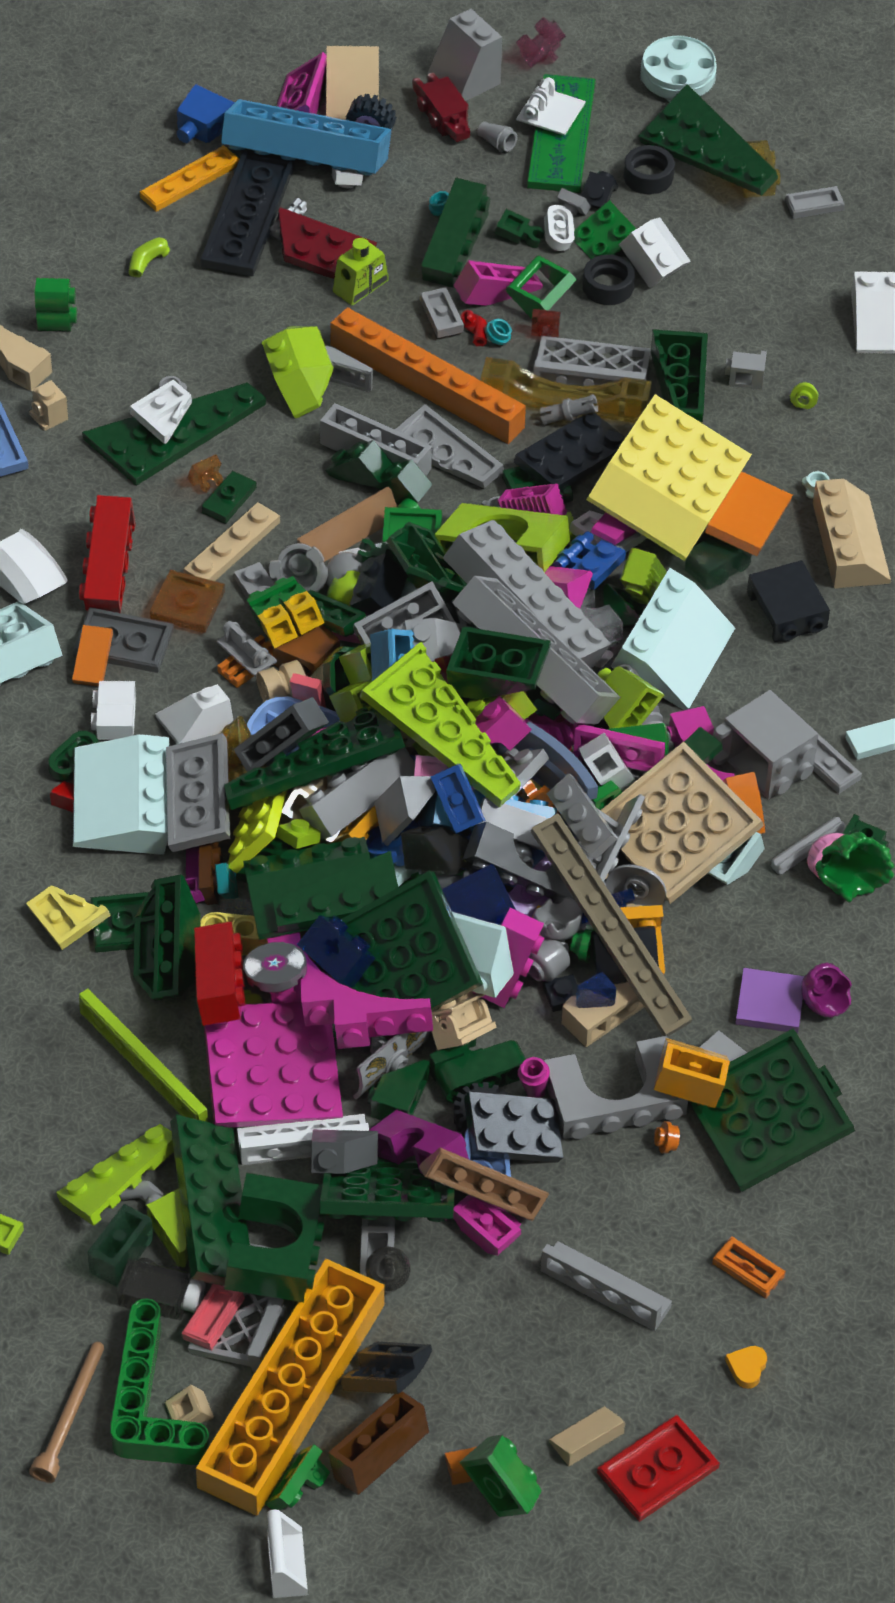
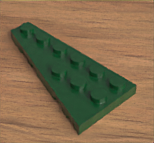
(706, 141)
(141, 454)
(319, 756)

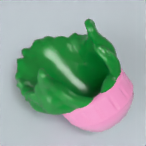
(850, 863)

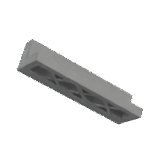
(604, 1285)

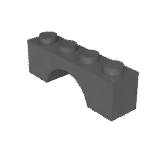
(496, 846)

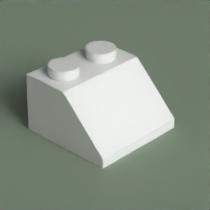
(654, 252)

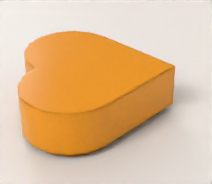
(747, 1365)

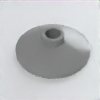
(646, 885)

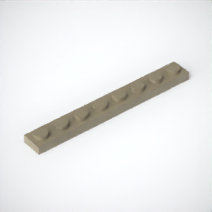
(611, 925)

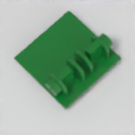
(603, 231)

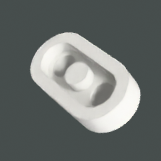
(559, 228)

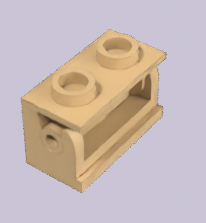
(461, 1021)

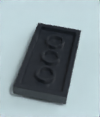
(571, 451)

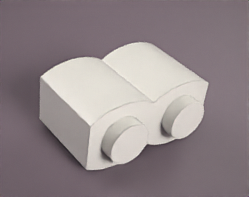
(115, 709)

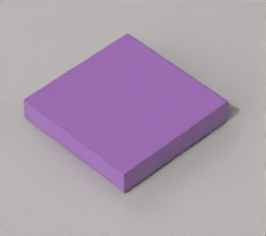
(770, 1000)

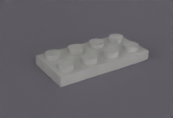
(197, 792)

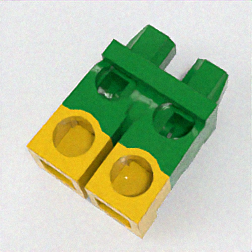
(279, 605)

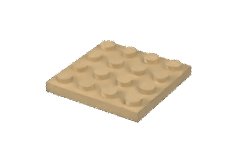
(685, 820)

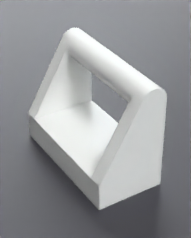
(286, 1556)

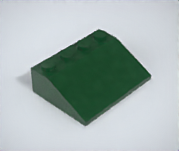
(293, 869)

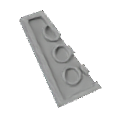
(451, 448)

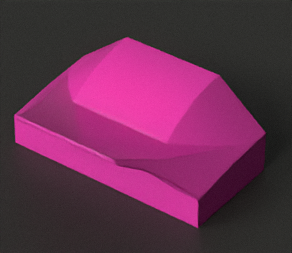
(486, 1224)

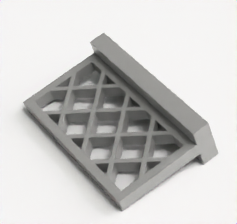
(582, 373)
(265, 1331)

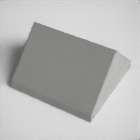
(401, 804)

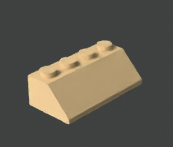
(849, 535)

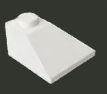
(197, 715)

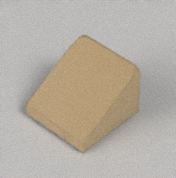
(189, 1406)

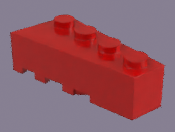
(108, 555)

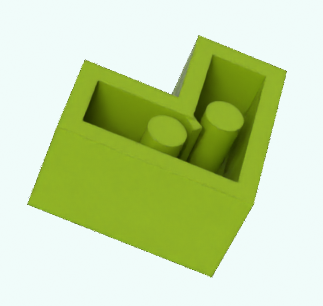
(359, 673)

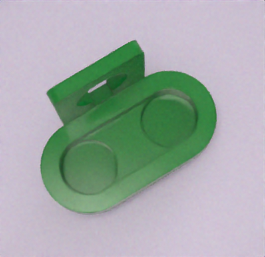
(583, 944)

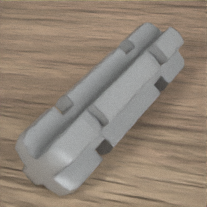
(297, 206)

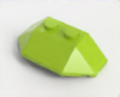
(299, 366)

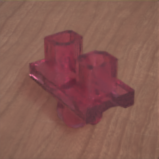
(543, 44)

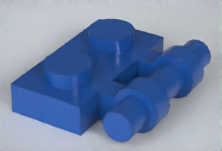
(598, 558)

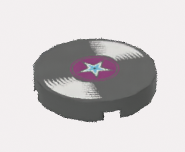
(275, 966)

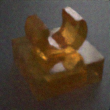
(204, 471)

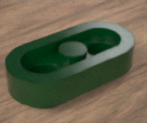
(65, 755)

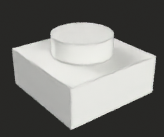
(347, 178)

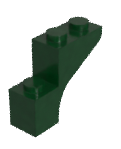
(371, 467)

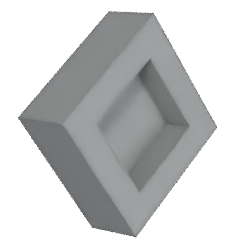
(573, 202)

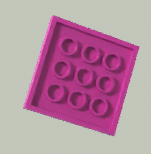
(272, 1068)

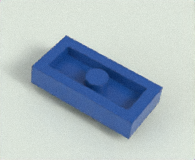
(458, 798)

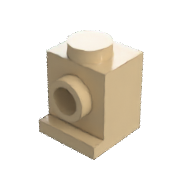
(48, 405)

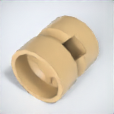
(276, 683)

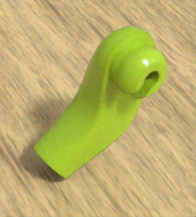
(145, 253)

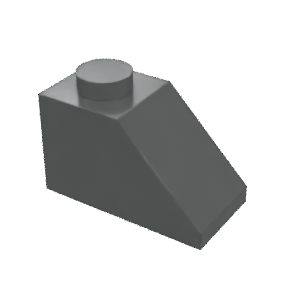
(343, 1150)

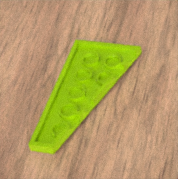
(436, 717)

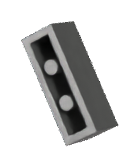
(281, 734)

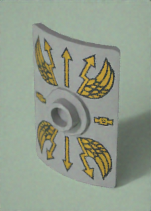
(387, 1057)

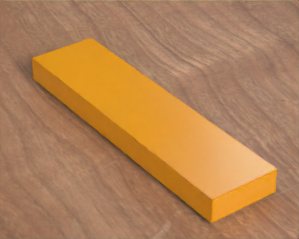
(189, 178)

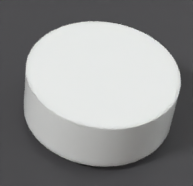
(194, 1295)

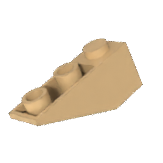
(23, 361)

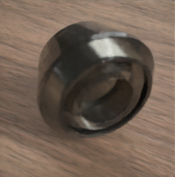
(388, 1262)

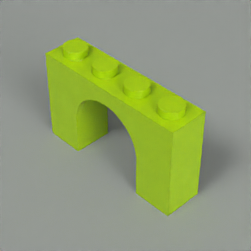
(536, 532)

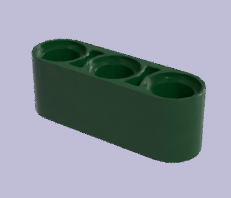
(492, 1065)

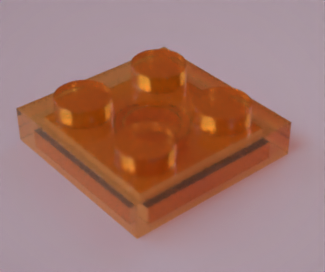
(187, 601)

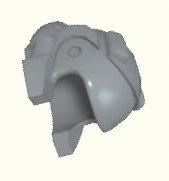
(303, 563)

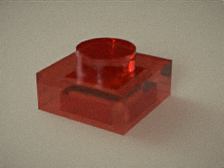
(545, 323)

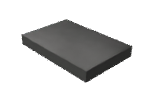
(135, 640)

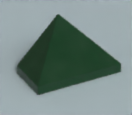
(622, 604)

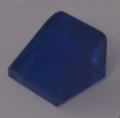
(596, 992)

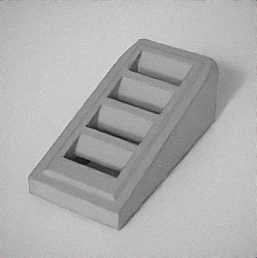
(343, 369)

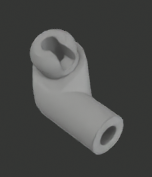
(145, 1190)

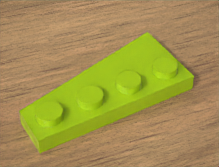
(110, 1178)

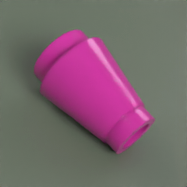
(534, 1076)

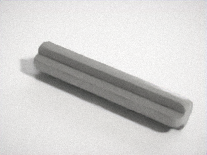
(800, 849)

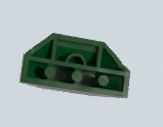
(423, 560)
(166, 939)

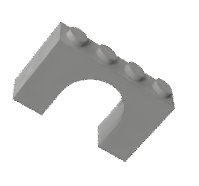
(585, 1113)

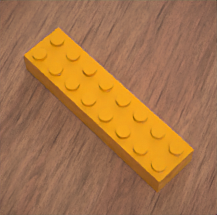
(290, 1387)

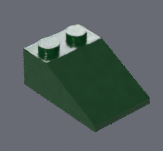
(495, 663)

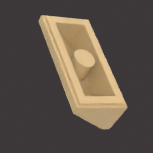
(588, 1435)

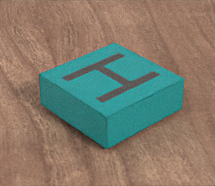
(226, 881)

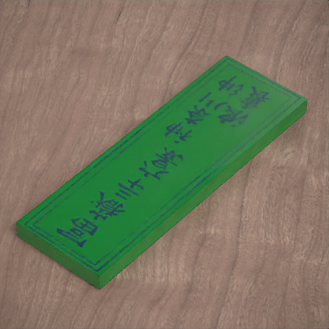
(557, 158)

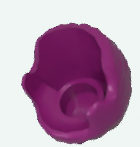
(826, 990)

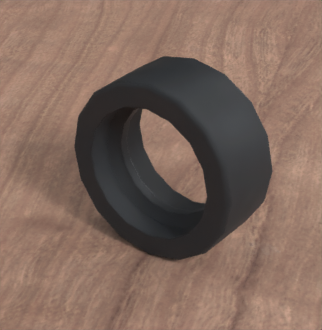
(647, 183)
(608, 294)

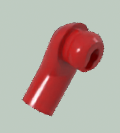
(476, 325)

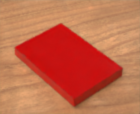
(658, 1468)

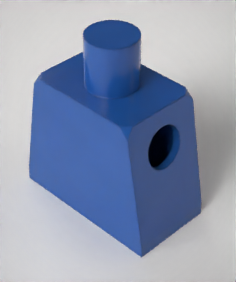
(201, 115)

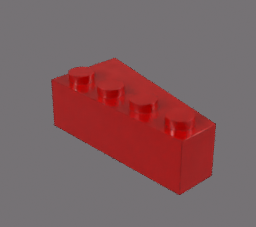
(219, 973)

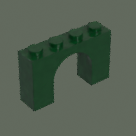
(282, 1270)

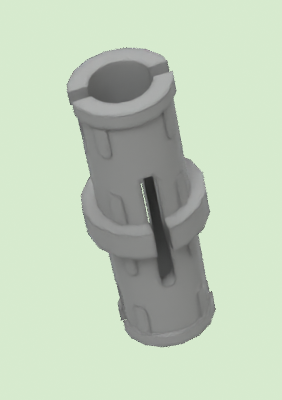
(569, 409)

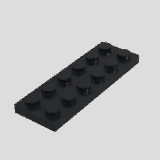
(247, 213)

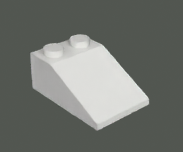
(874, 311)

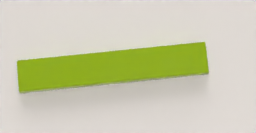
(140, 1057)

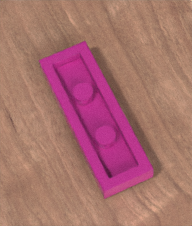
(634, 751)

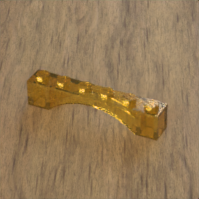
(616, 400)

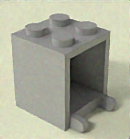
(769, 741)

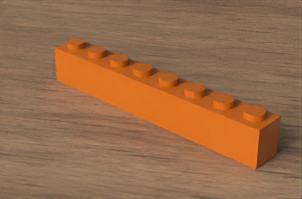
(428, 375)

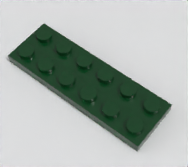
(208, 1195)

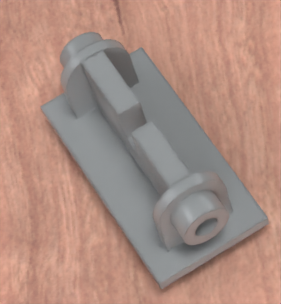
(245, 649)

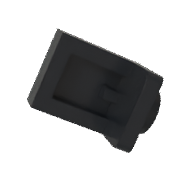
(599, 188)

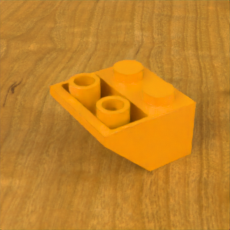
(691, 1073)

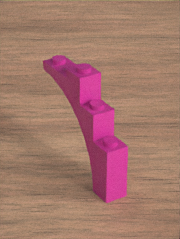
(354, 1013)

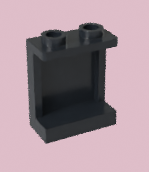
(789, 600)

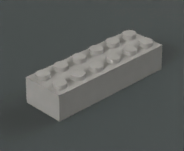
(494, 554)
(564, 675)

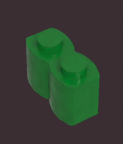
(54, 304)

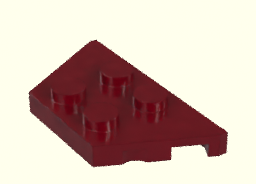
(313, 243)

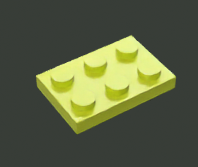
(255, 830)

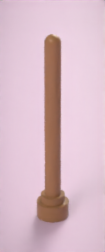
(46, 1465)

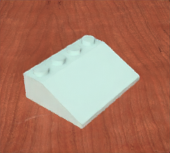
(676, 640)
(25, 641)
(121, 795)

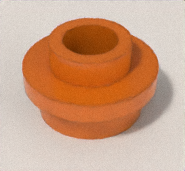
(667, 1137)

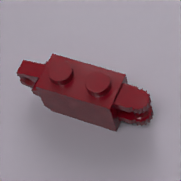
(443, 106)

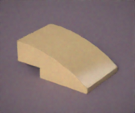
(350, 73)

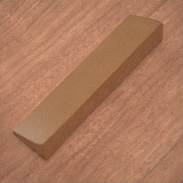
(350, 525)
(484, 1183)

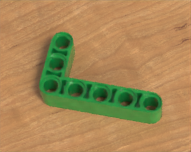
(138, 1393)

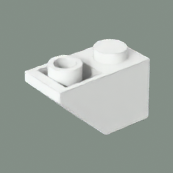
(606, 762)

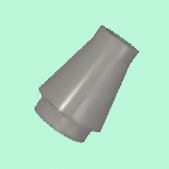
(499, 136)

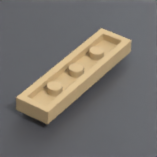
(233, 543)

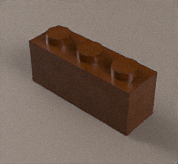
(378, 1442)

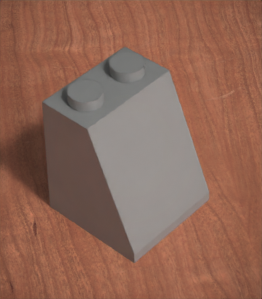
(469, 55)

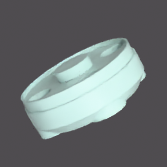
(675, 62)

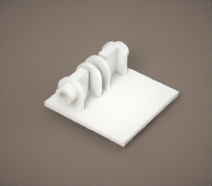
(550, 109)

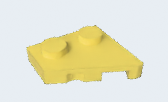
(65, 915)

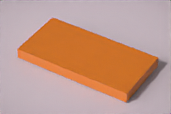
(748, 513)

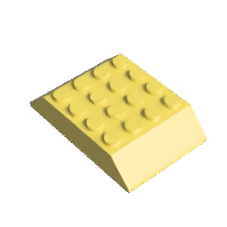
(669, 477)

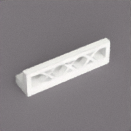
(289, 1140)

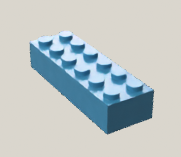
(306, 137)

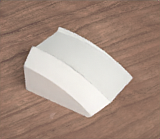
(28, 568)

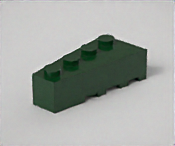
(456, 232)
(681, 369)

